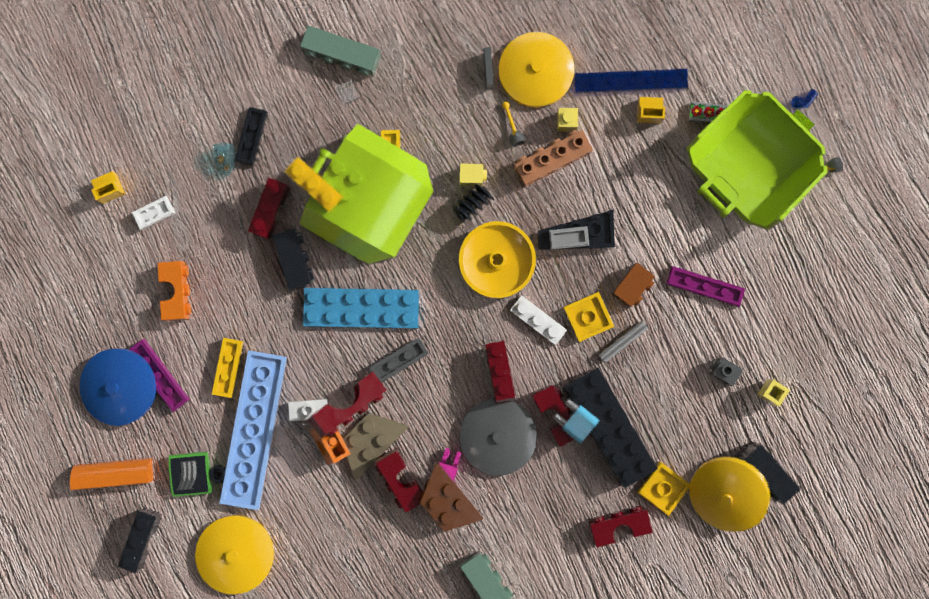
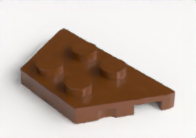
(446, 502)

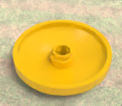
(536, 69)
(497, 259)
(729, 494)
(234, 554)

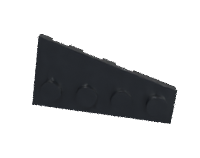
(599, 231)

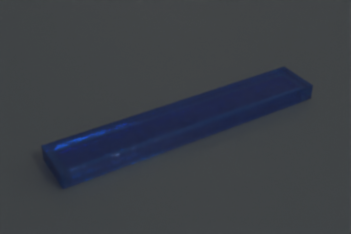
(631, 81)

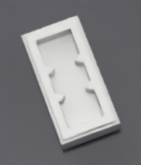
(153, 213)
(304, 409)

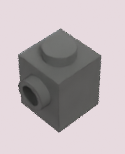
(725, 371)

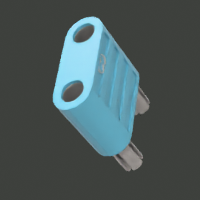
(579, 424)

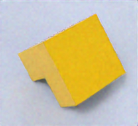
(650, 110)
(107, 187)

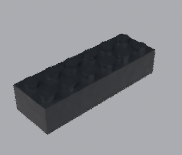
(614, 431)

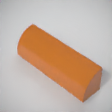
(111, 473)

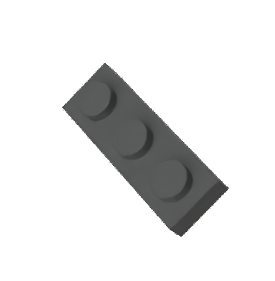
(399, 360)

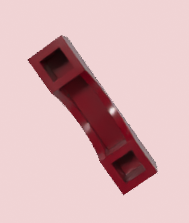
(329, 418)

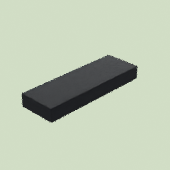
(251, 136)

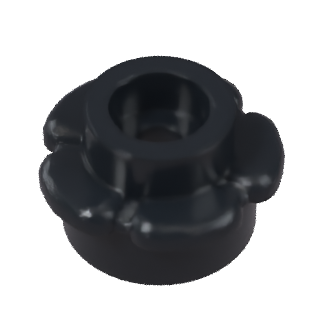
(214, 474)

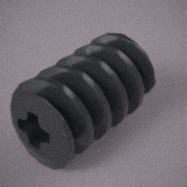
(472, 203)

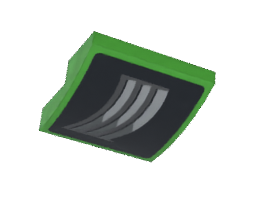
(190, 474)

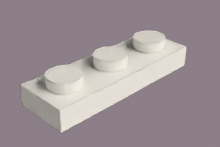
(538, 320)

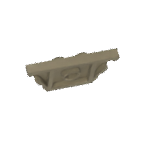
(370, 440)

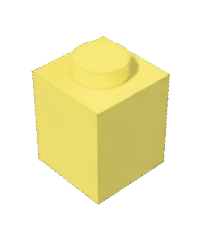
(567, 119)
(472, 174)
(773, 392)

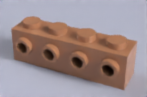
(549, 160)

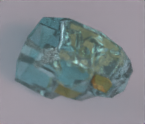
(224, 158)

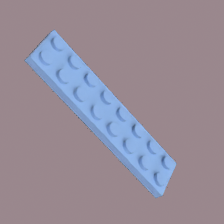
(253, 430)

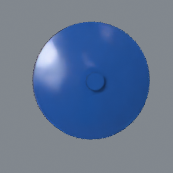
(117, 386)

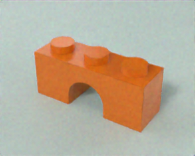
(177, 307)

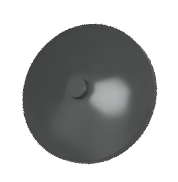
(498, 437)

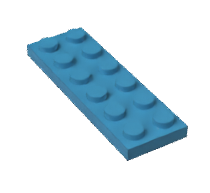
(361, 308)

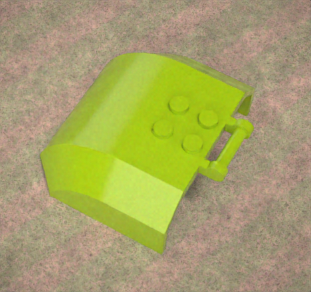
(757, 160)
(380, 192)

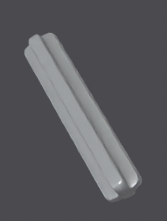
(623, 341)

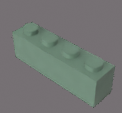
(340, 51)
(484, 579)

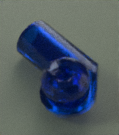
(804, 102)

